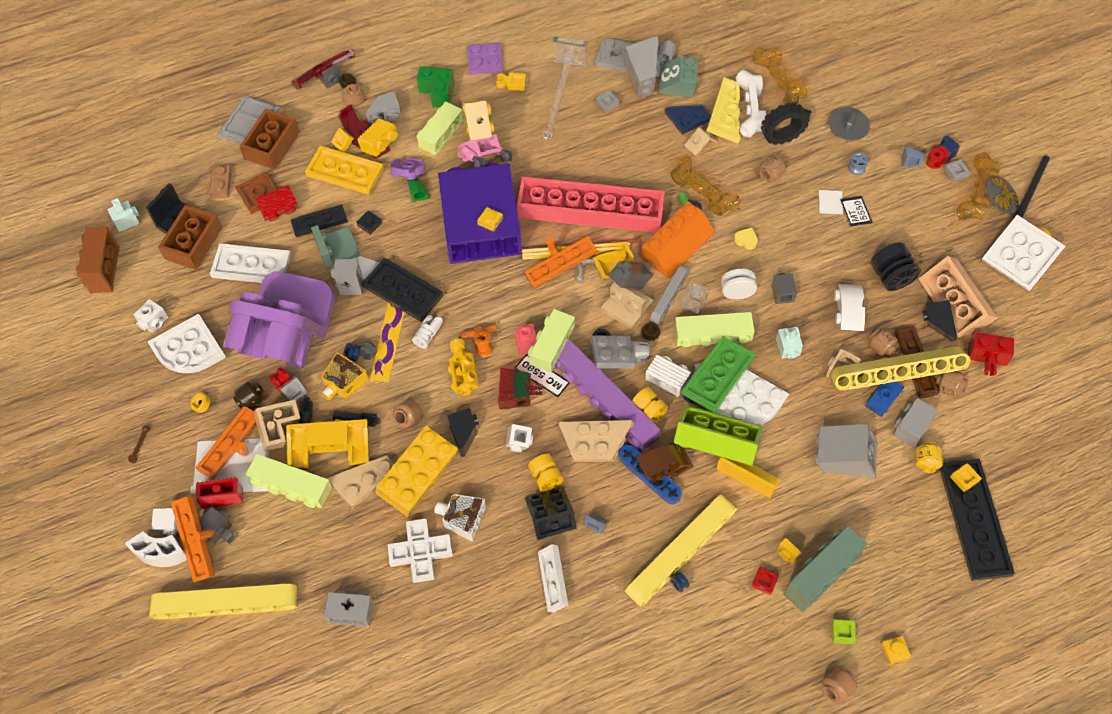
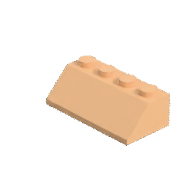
(952, 283)

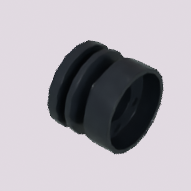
(895, 266)

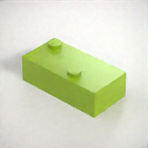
(718, 435)

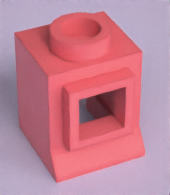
(525, 338)

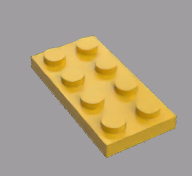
(344, 170)

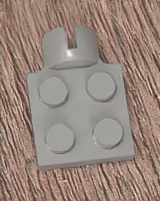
(618, 351)

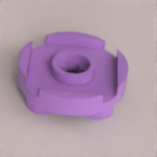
(407, 168)

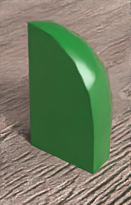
(417, 190)

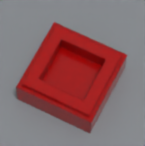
(765, 580)

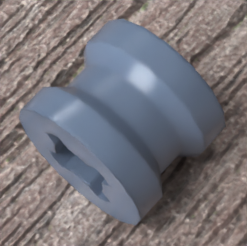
(858, 163)

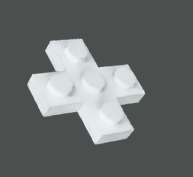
(419, 550)

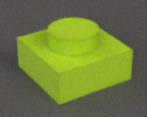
(843, 632)

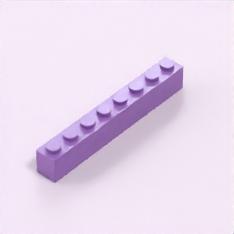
(606, 395)

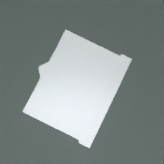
(235, 467)

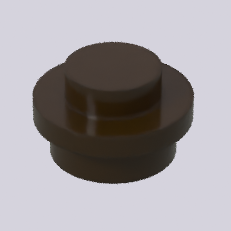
(347, 79)
(650, 332)

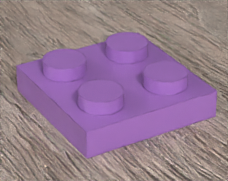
(484, 58)

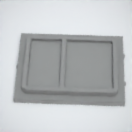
(244, 118)

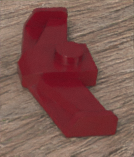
(318, 69)
(354, 127)

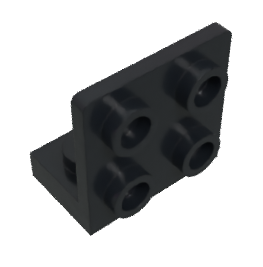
(165, 208)
(551, 512)

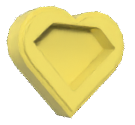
(746, 238)

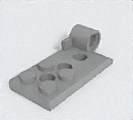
(610, 46)

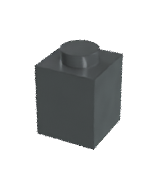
(784, 288)

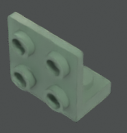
(335, 245)

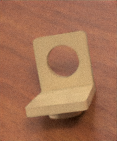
(699, 141)
(841, 357)

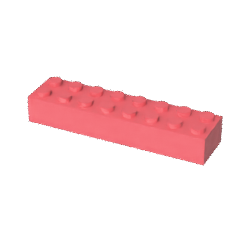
(590, 204)

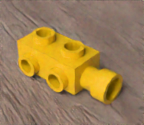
(462, 368)

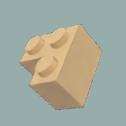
(271, 421)

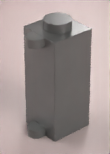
(631, 274)

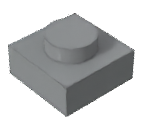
(607, 101)
(956, 170)
(293, 389)

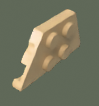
(595, 439)

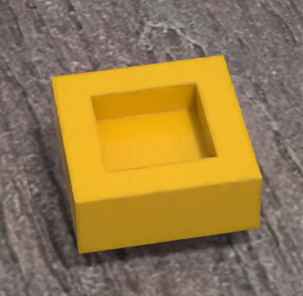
(342, 140)
(490, 219)
(965, 477)
(788, 551)
(895, 650)

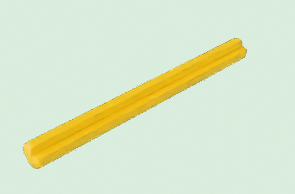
(536, 253)

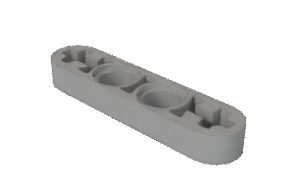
(669, 295)

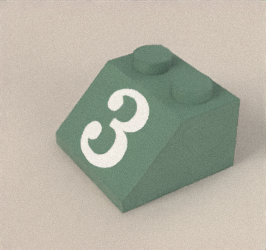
(679, 76)

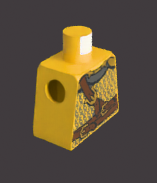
(342, 377)

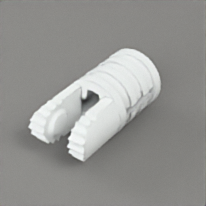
(427, 331)

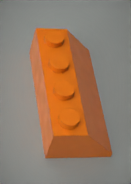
(677, 240)

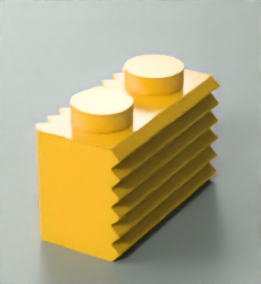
(377, 137)

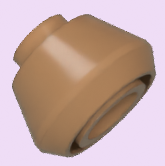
(353, 95)

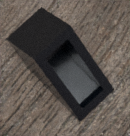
(940, 318)
(463, 428)

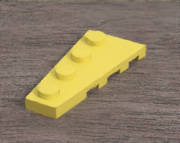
(726, 111)

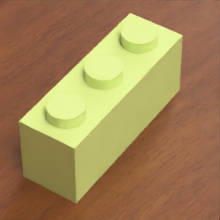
(440, 128)
(551, 340)

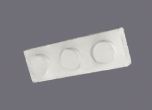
(553, 578)

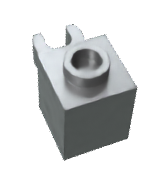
(219, 524)

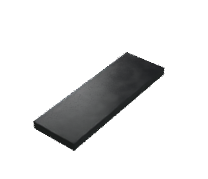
(977, 524)

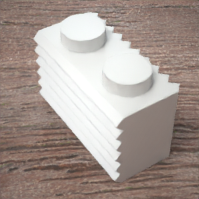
(668, 375)

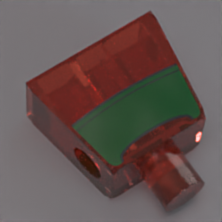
(516, 389)

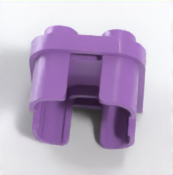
(281, 318)

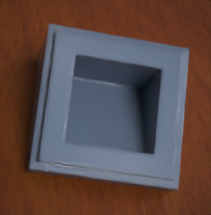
(912, 157)
(596, 522)

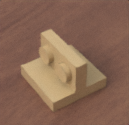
(626, 305)

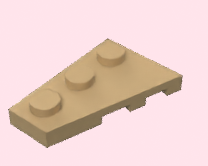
(360, 481)

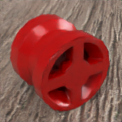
(279, 378)

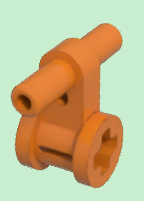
(481, 338)

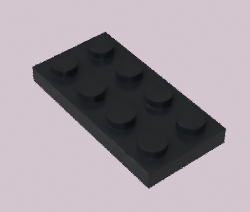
(402, 289)

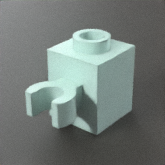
(123, 215)
(789, 342)

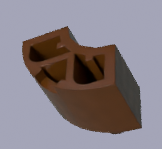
(664, 461)

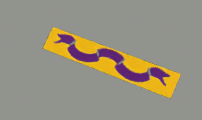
(387, 344)

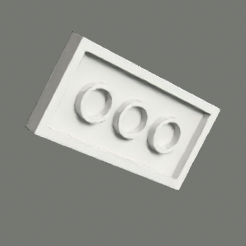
(248, 263)

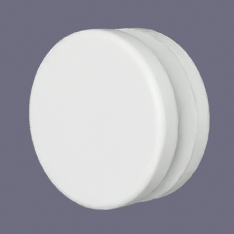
(738, 284)

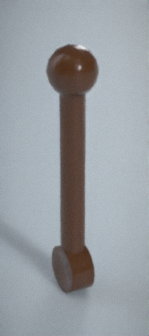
(132, 458)

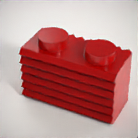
(277, 203)
(219, 493)

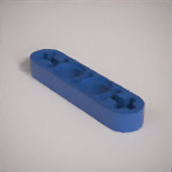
(672, 486)

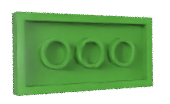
(718, 374)

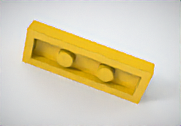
(749, 475)

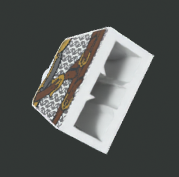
(462, 514)

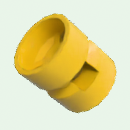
(649, 405)
(545, 472)

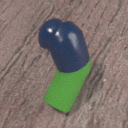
(684, 199)

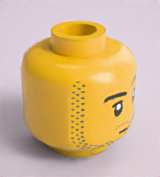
(929, 457)

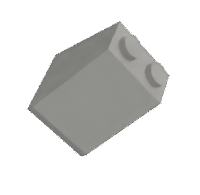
(641, 65)
(847, 450)

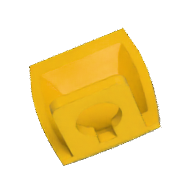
(607, 261)

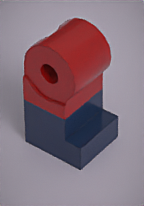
(946, 151)

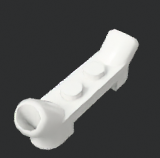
(753, 86)

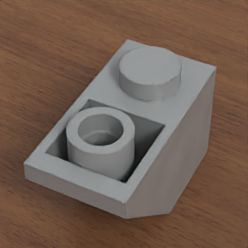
(384, 108)

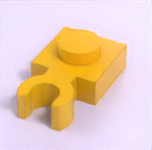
(514, 81)

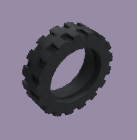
(780, 114)

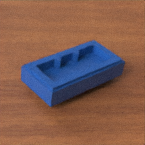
(884, 397)

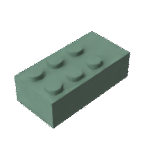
(825, 568)

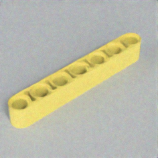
(908, 370)
(680, 550)
(223, 601)

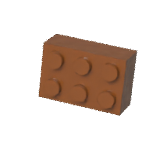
(269, 139)
(190, 237)
(98, 259)

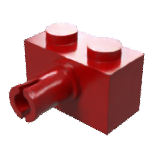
(992, 350)

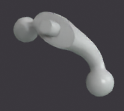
(579, 277)

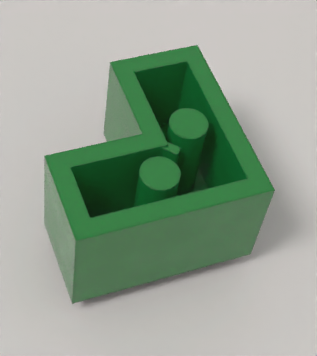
(436, 82)

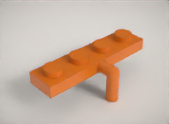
(560, 261)
(228, 443)
(193, 538)

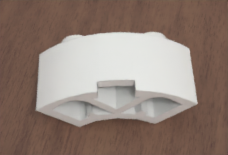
(850, 310)
(157, 551)

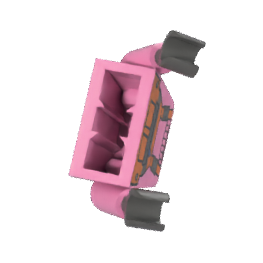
(477, 149)

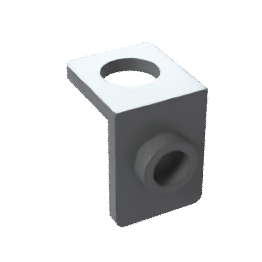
(331, 76)

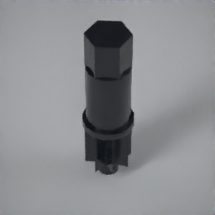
(305, 413)
(372, 419)

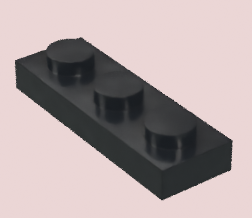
(324, 219)

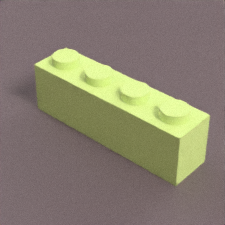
(710, 328)
(288, 481)

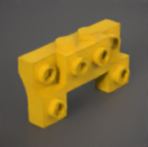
(327, 437)

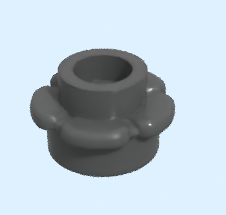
(367, 350)

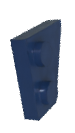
(687, 117)

